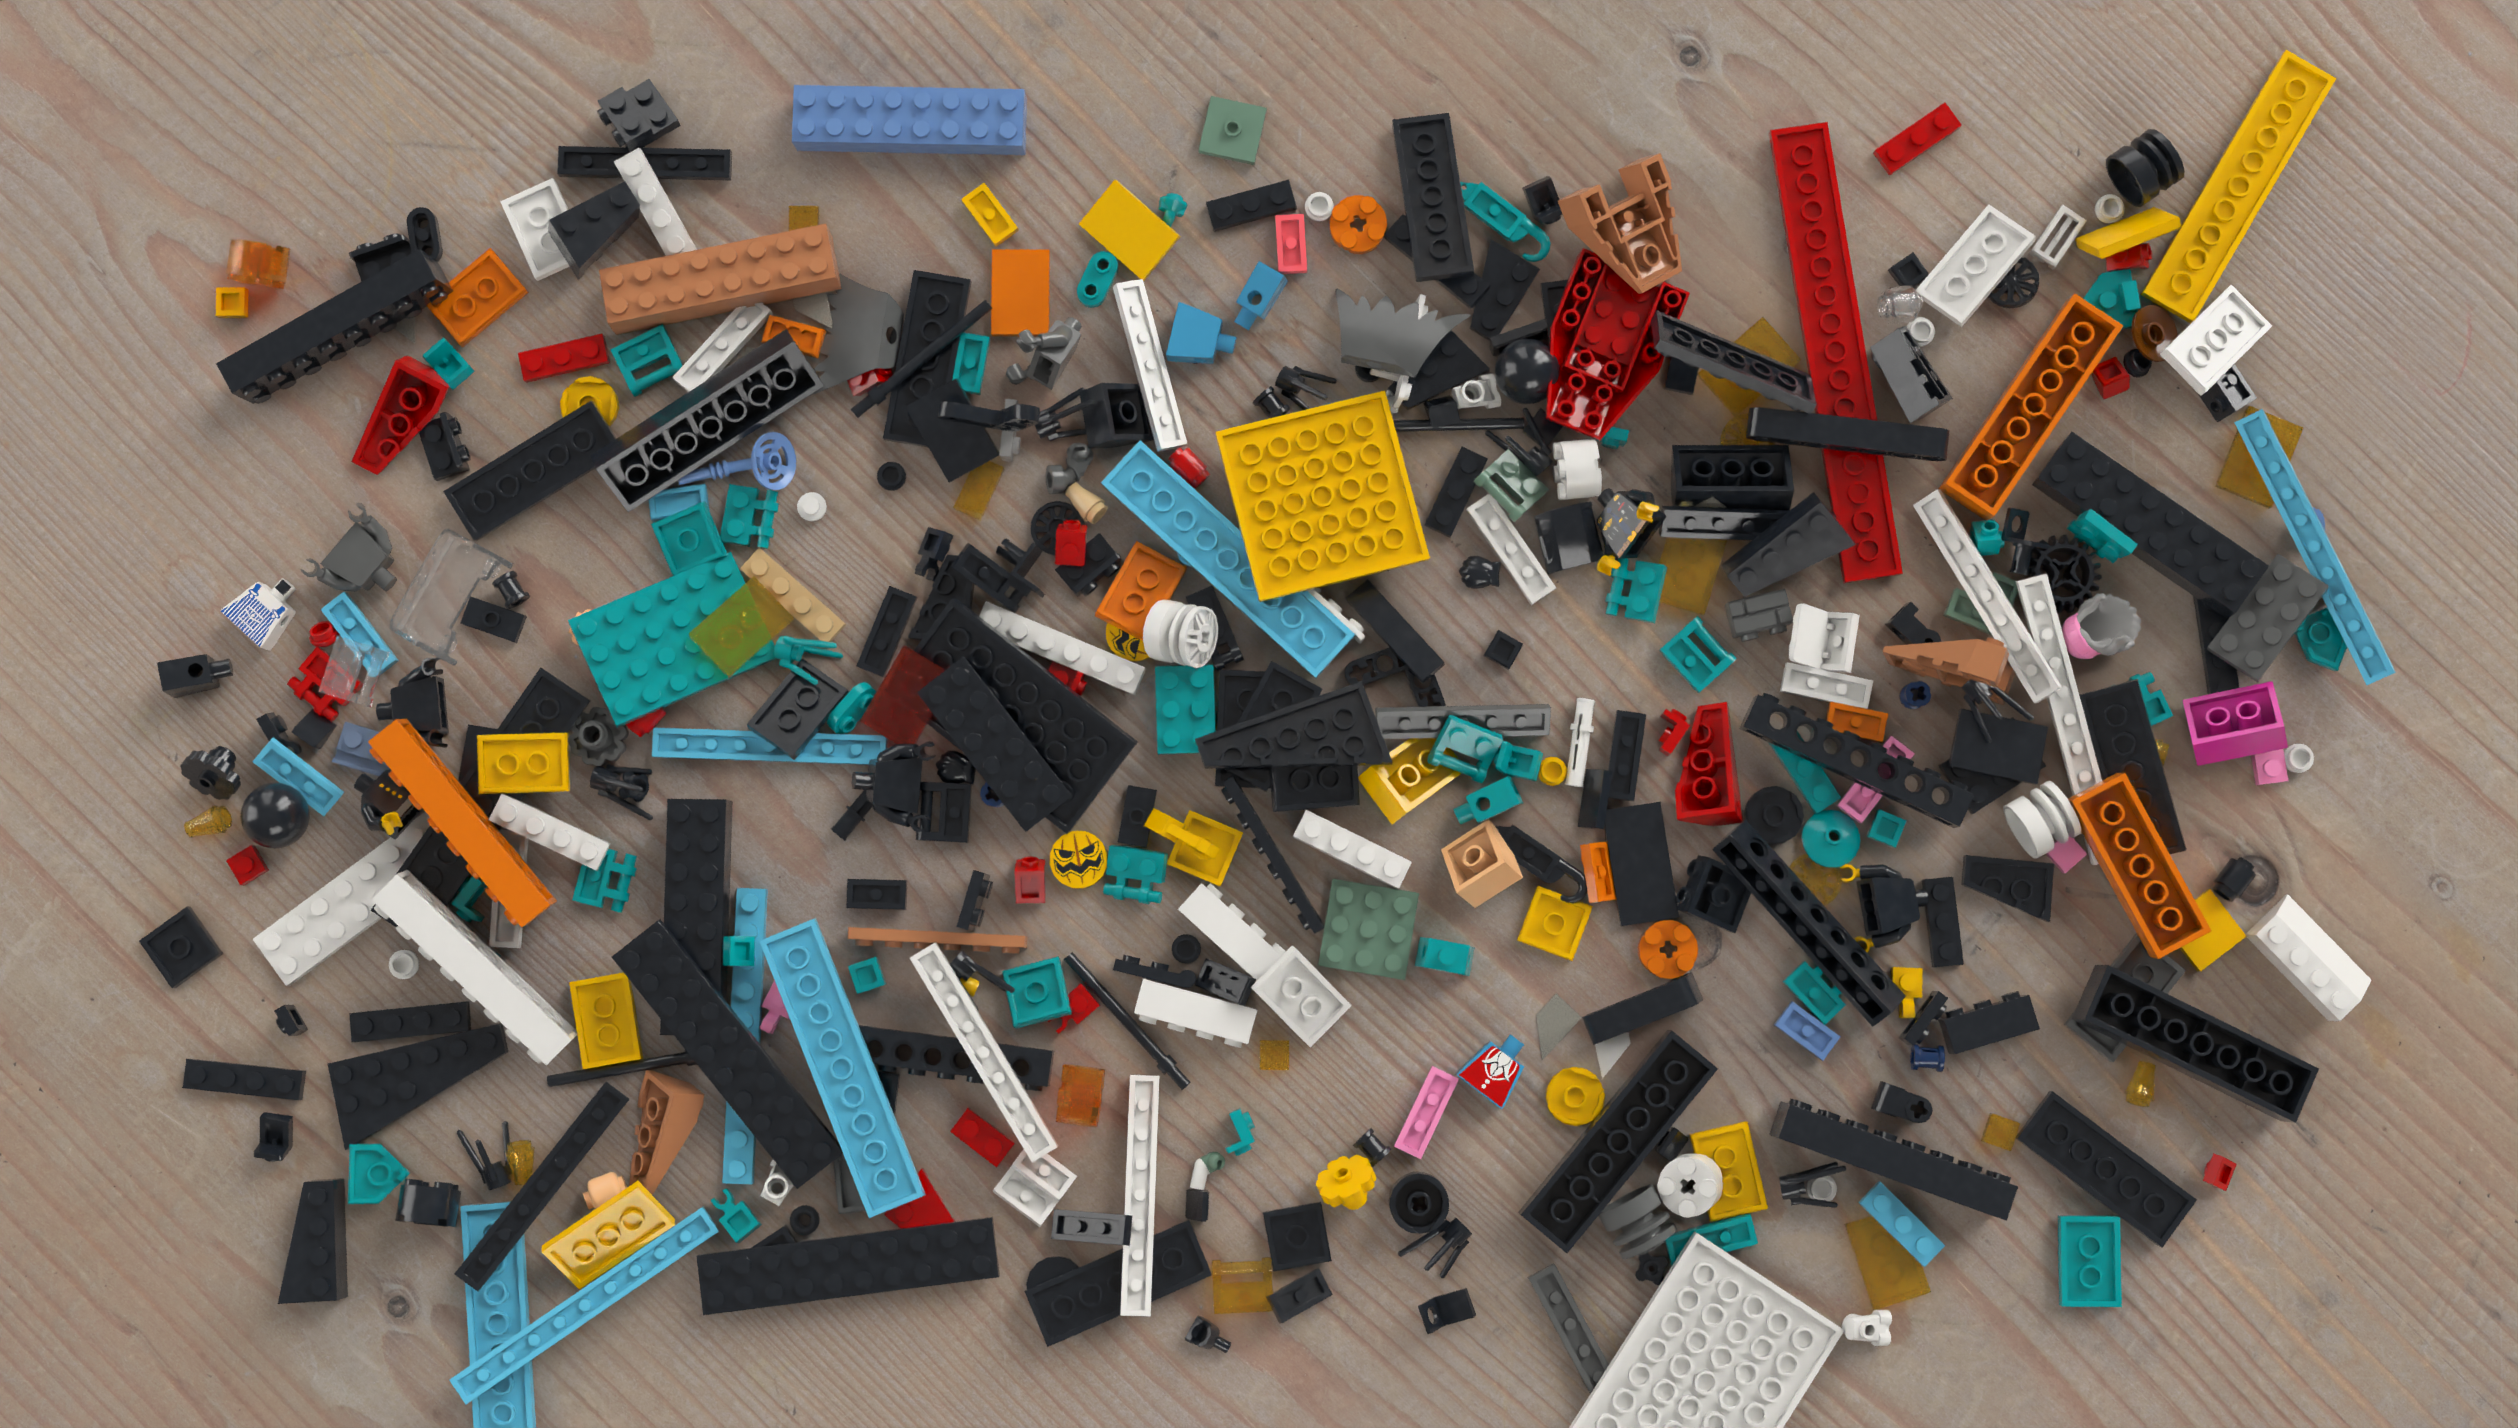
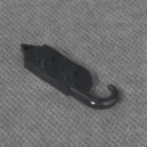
(1542, 861)

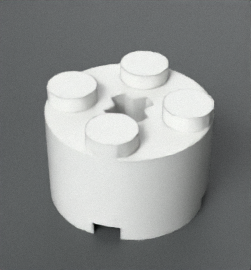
(1577, 469)
(1704, 1193)

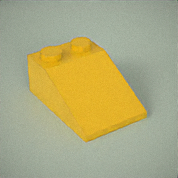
(1408, 780)

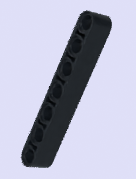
(1847, 434)

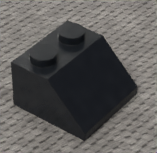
(1116, 416)

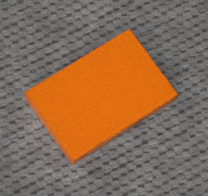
(1020, 291)
(478, 297)
(1137, 587)

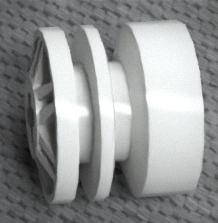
(1180, 633)
(2045, 817)

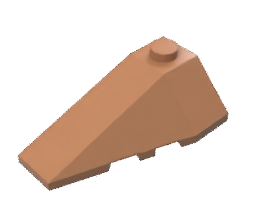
(667, 1118)

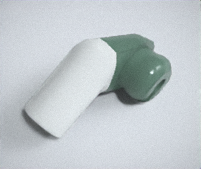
(1204, 1166)

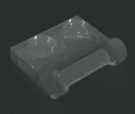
(345, 667)

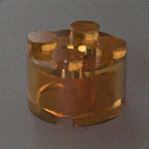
(257, 263)
(1080, 1095)

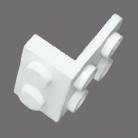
(1823, 638)

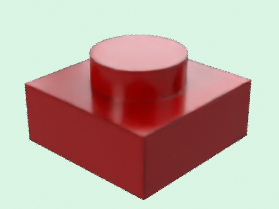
(247, 865)
(2219, 1172)

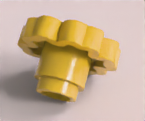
(1346, 1182)

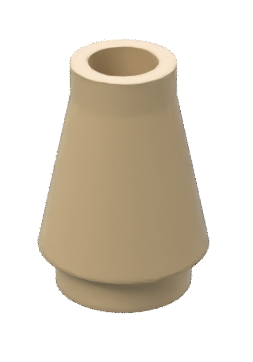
(1086, 503)

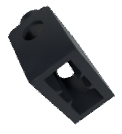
(180, 675)

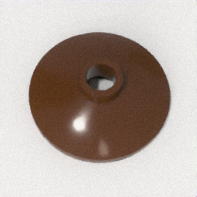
(2153, 331)

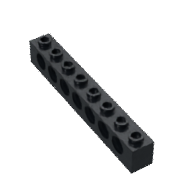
(1956, 796)
(1809, 923)
(1039, 1060)

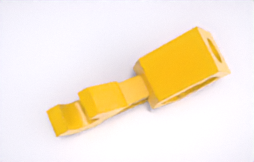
(1174, 830)

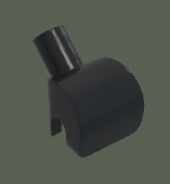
(1206, 1335)

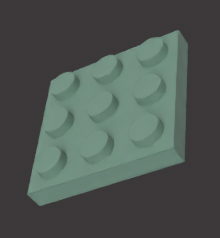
(1368, 929)

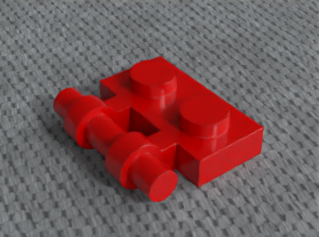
(314, 669)

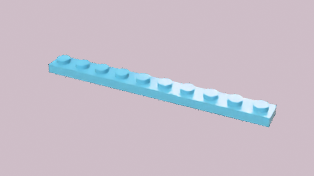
(2315, 546)
(747, 1004)
(584, 1305)

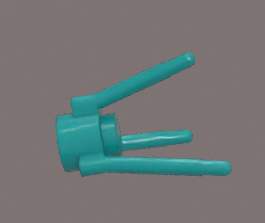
(792, 649)

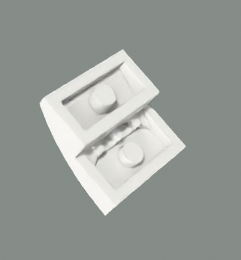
(1034, 1186)

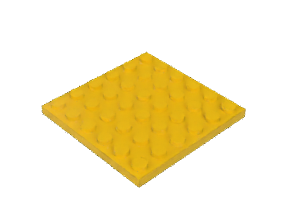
(1322, 496)

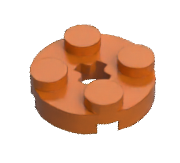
(1365, 209)
(1657, 962)

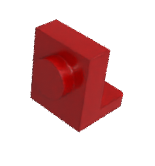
(2130, 258)
(867, 380)
(1070, 543)

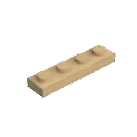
(793, 596)

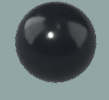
(1526, 370)
(275, 815)

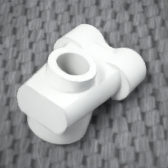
(1482, 393)
(776, 1176)
(1869, 1328)

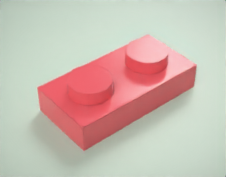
(1291, 244)

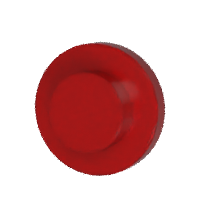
(323, 634)

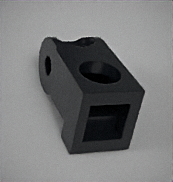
(1909, 628)

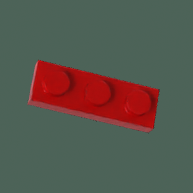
(1917, 139)
(564, 358)

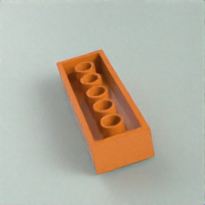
(2138, 866)

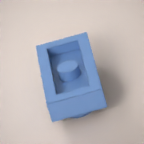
(1807, 1030)

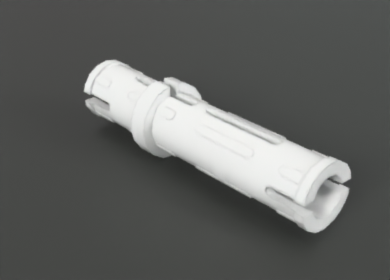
(1580, 742)

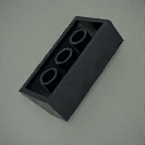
(1732, 475)

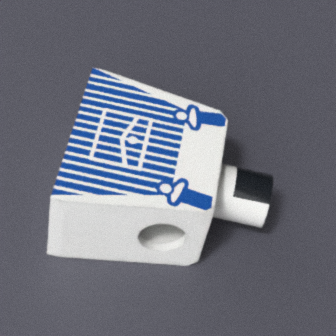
(262, 612)

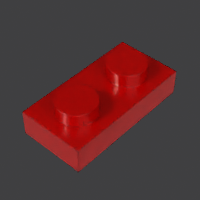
(982, 1137)

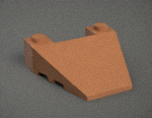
(1634, 233)
(1957, 662)

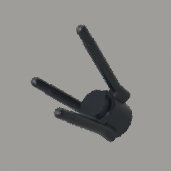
(1291, 381)
(1049, 420)
(1535, 459)
(1981, 693)
(607, 780)
(965, 967)
(493, 1174)
(1793, 1184)
(1455, 1235)

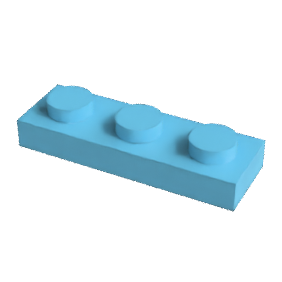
(353, 625)
(293, 771)
(1901, 1223)

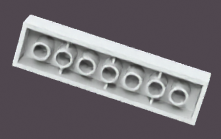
(474, 966)

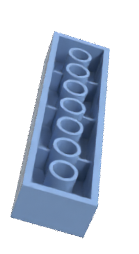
(909, 120)

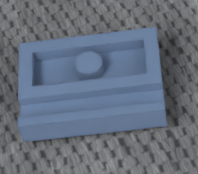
(354, 750)

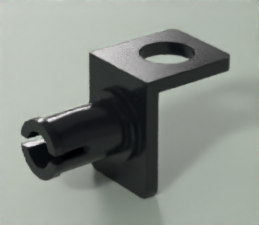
(2023, 548)
(1022, 560)

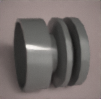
(1638, 1223)

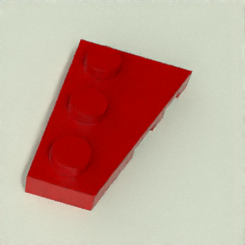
(923, 1210)

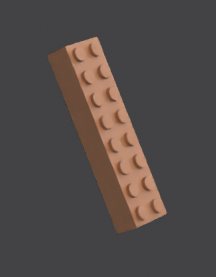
(719, 279)

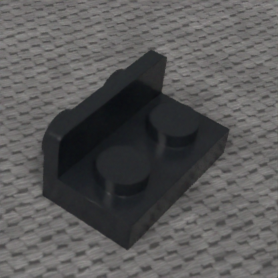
(375, 257)
(2228, 394)
(444, 448)
(1099, 561)

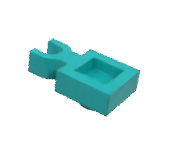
(738, 1218)

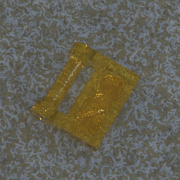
(1241, 1296)

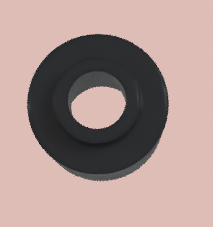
(2234, 879)

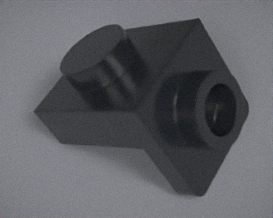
(1543, 200)
(275, 1137)

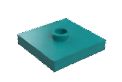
(689, 538)
(1038, 992)

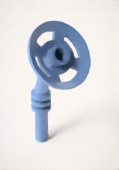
(759, 460)

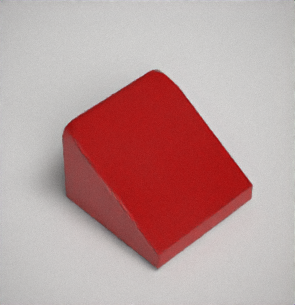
(2111, 378)

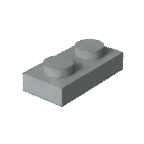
(1009, 442)

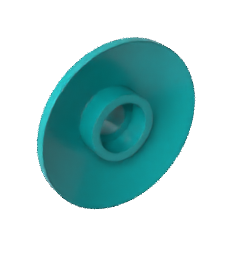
(1819, 845)

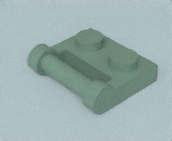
(1516, 481)

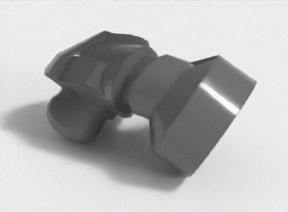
(1077, 461)

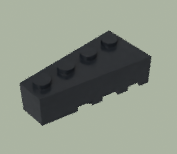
(1788, 546)
(318, 1246)

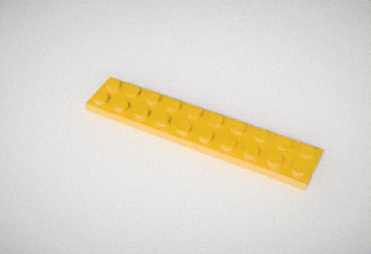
(2238, 186)

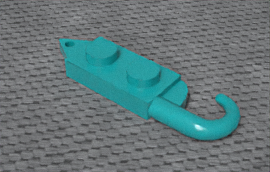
(1503, 217)

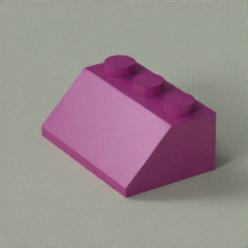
(2235, 723)

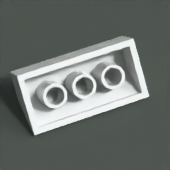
(2309, 959)

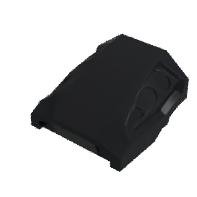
(1568, 537)

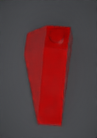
(403, 409)
(1709, 777)

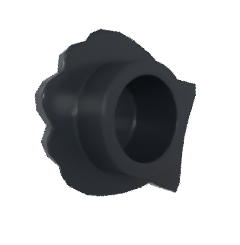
(1480, 572)
(955, 768)

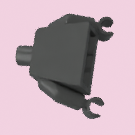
(1050, 356)
(358, 557)

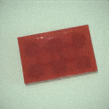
(897, 707)

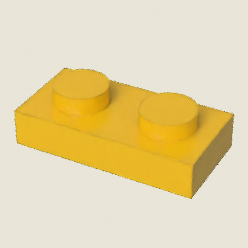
(990, 214)

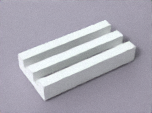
(2044, 256)

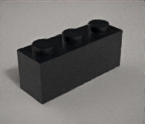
(1988, 1022)

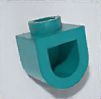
(1986, 537)

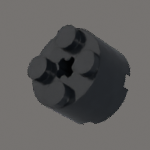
(1401, 1203)
(428, 1204)

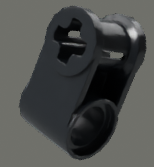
(1897, 1103)

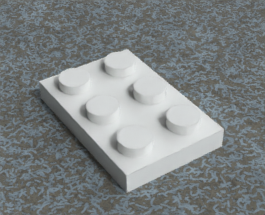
(529, 219)
(1301, 996)

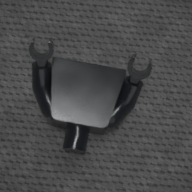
(421, 702)
(895, 783)

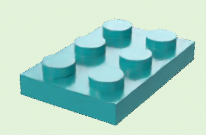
(1183, 707)
(2089, 1261)

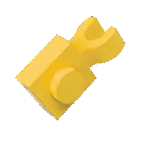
(1910, 983)

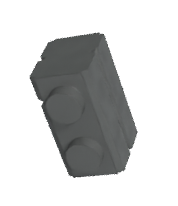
(1759, 614)

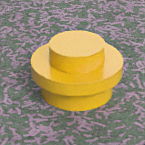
(1552, 771)

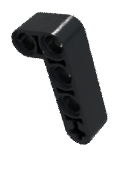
(1643, 1008)

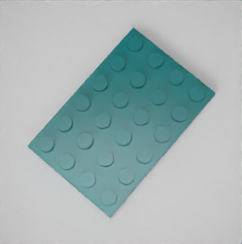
(643, 643)

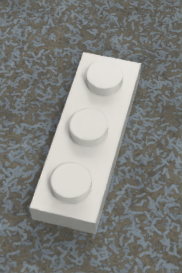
(1826, 685)

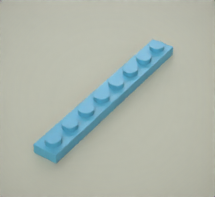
(752, 747)

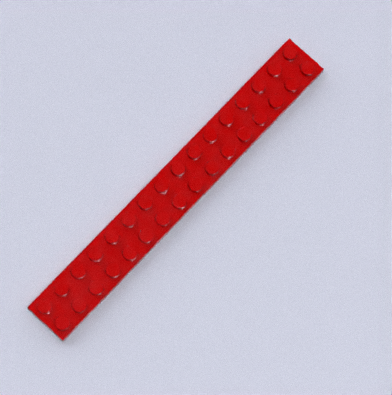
(1834, 343)

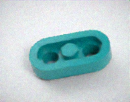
(1097, 278)
(851, 708)

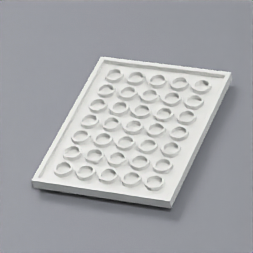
(1712, 1351)

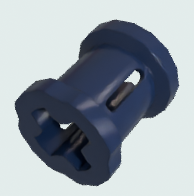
(1924, 695)
(985, 792)
(1927, 1057)

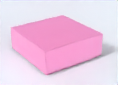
(2066, 854)

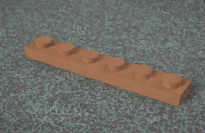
(950, 940)

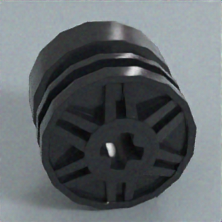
(2145, 168)

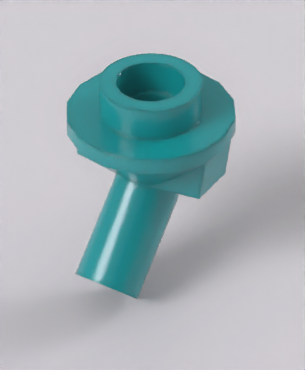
(1173, 206)

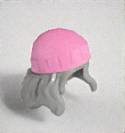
(2101, 627)

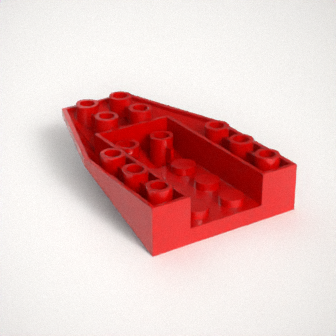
(1614, 343)

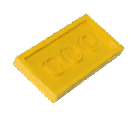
(608, 1235)

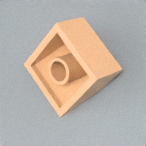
(1481, 864)

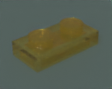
(979, 490)

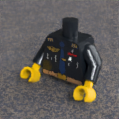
(1626, 525)

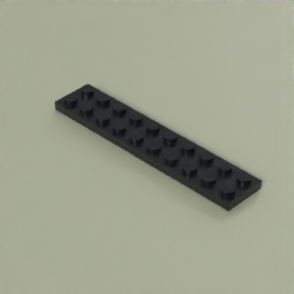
(542, 708)
(728, 1053)
(848, 1265)

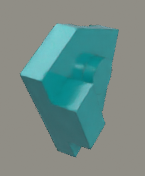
(2115, 296)
(2321, 640)
(372, 1173)

